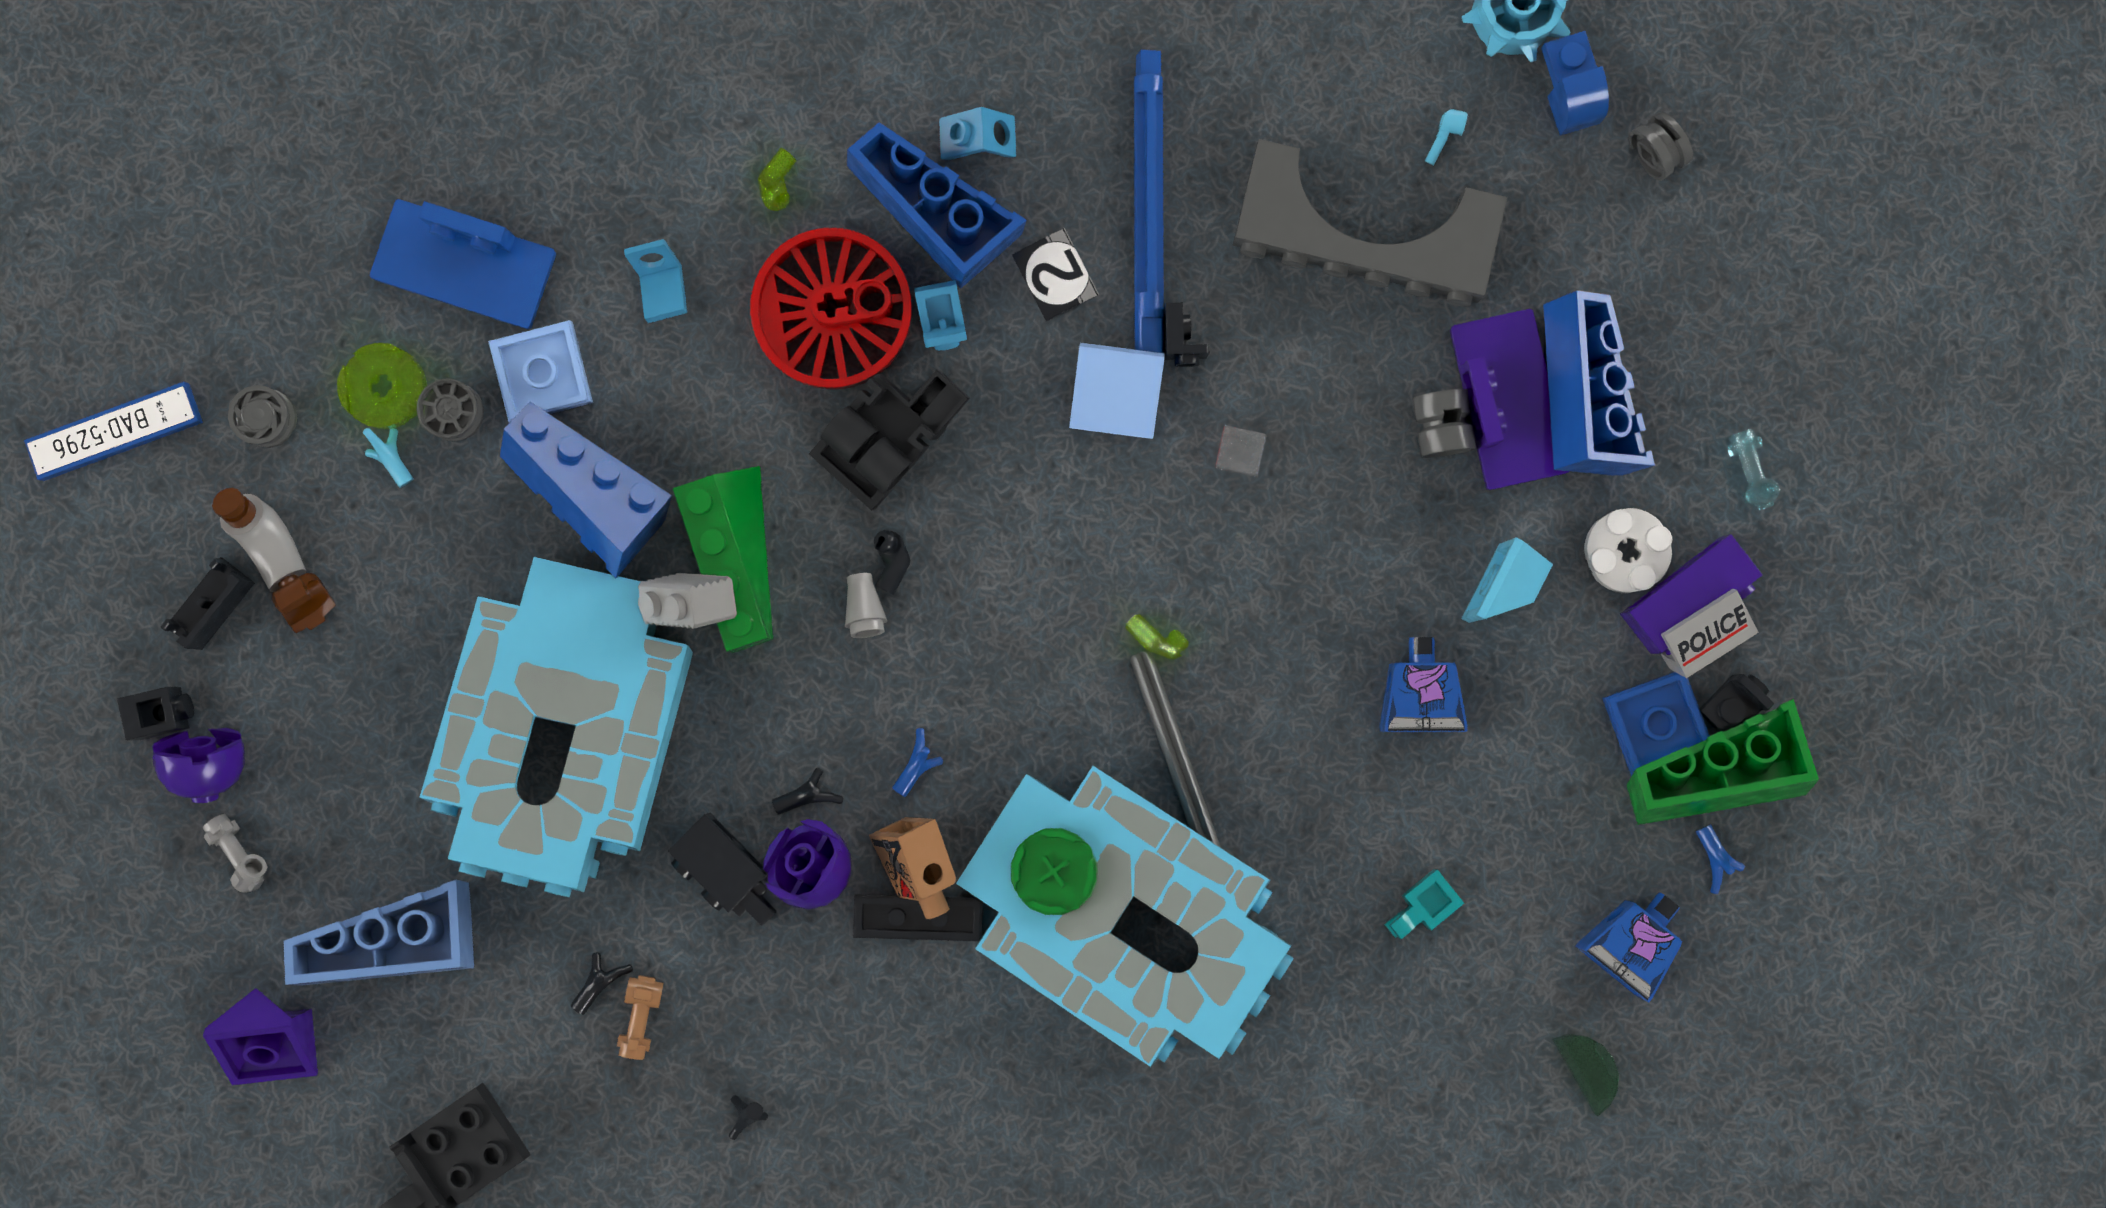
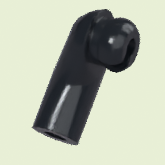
(895, 558)

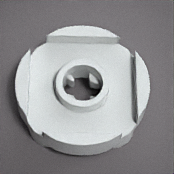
(1650, 540)

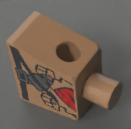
(916, 862)

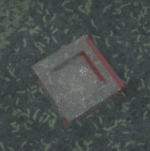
(1240, 451)

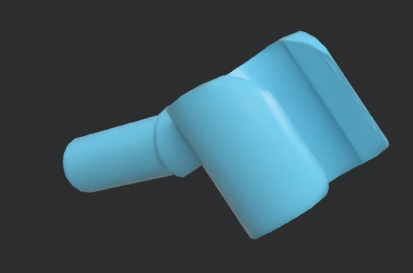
(1451, 122)

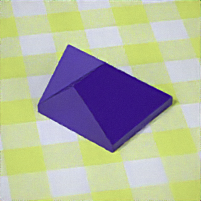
(262, 1042)

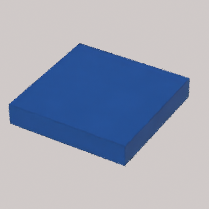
(1655, 719)

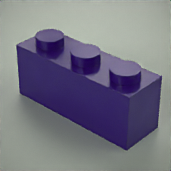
(1690, 588)

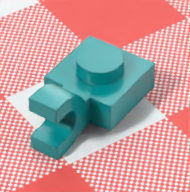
(1429, 902)

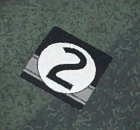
(1055, 274)

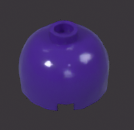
(196, 766)
(808, 865)

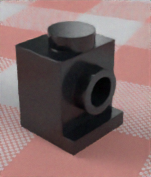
(141, 716)

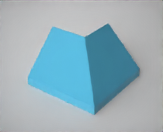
(1509, 581)

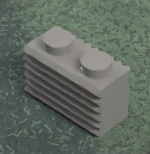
(687, 600)

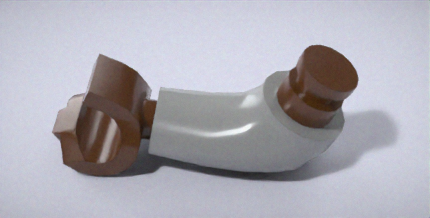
(273, 551)

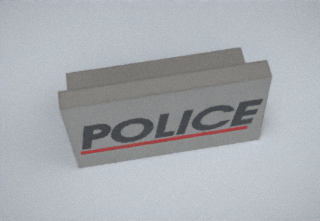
(1708, 634)

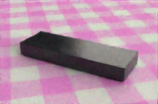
(903, 919)

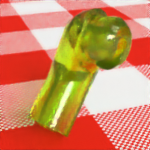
(772, 182)
(1153, 641)

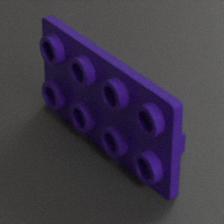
(1508, 397)

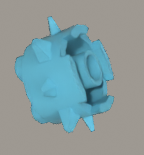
(1514, 30)

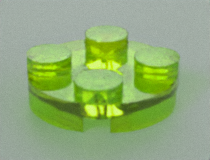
(363, 371)

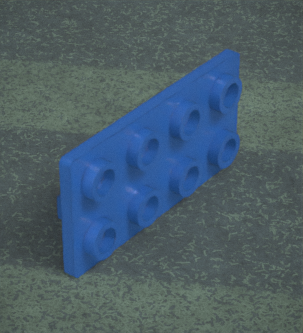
(463, 262)

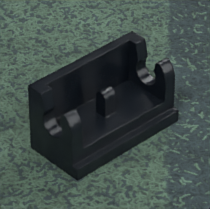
(209, 605)

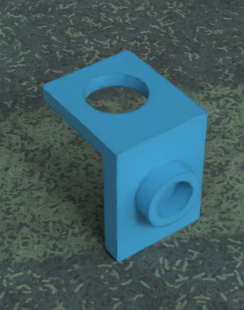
(973, 133)
(659, 281)

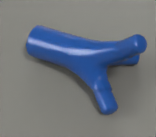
(916, 766)
(1718, 857)

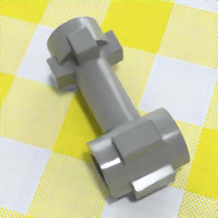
(248, 868)

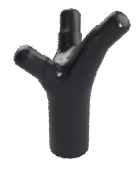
(806, 794)
(596, 983)
(746, 1115)

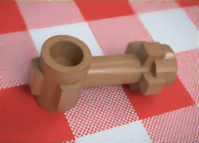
(643, 994)

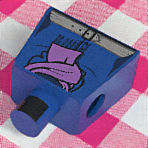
(1422, 693)
(1635, 944)

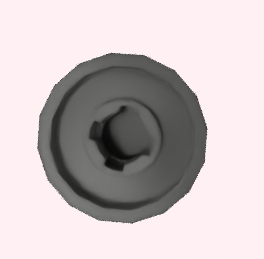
(1447, 438)

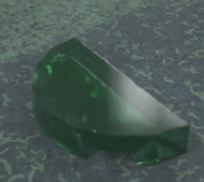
(1591, 1068)

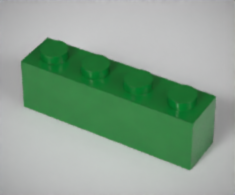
(728, 539)
(1728, 770)

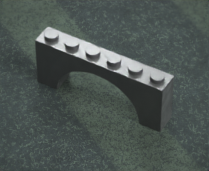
(1283, 223)

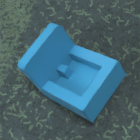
(940, 315)

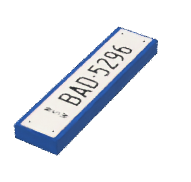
(113, 431)

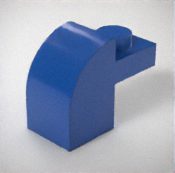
(1579, 86)

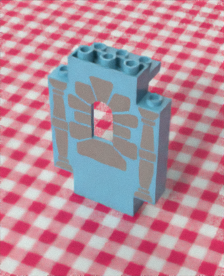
(572, 658)
(1097, 974)

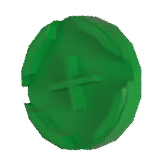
(1054, 871)

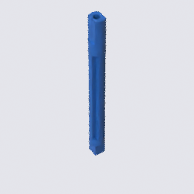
(1148, 203)

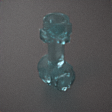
(1761, 490)

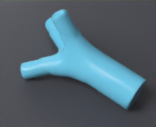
(388, 455)

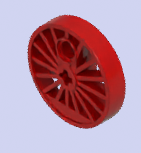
(769, 320)

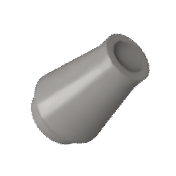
(863, 608)

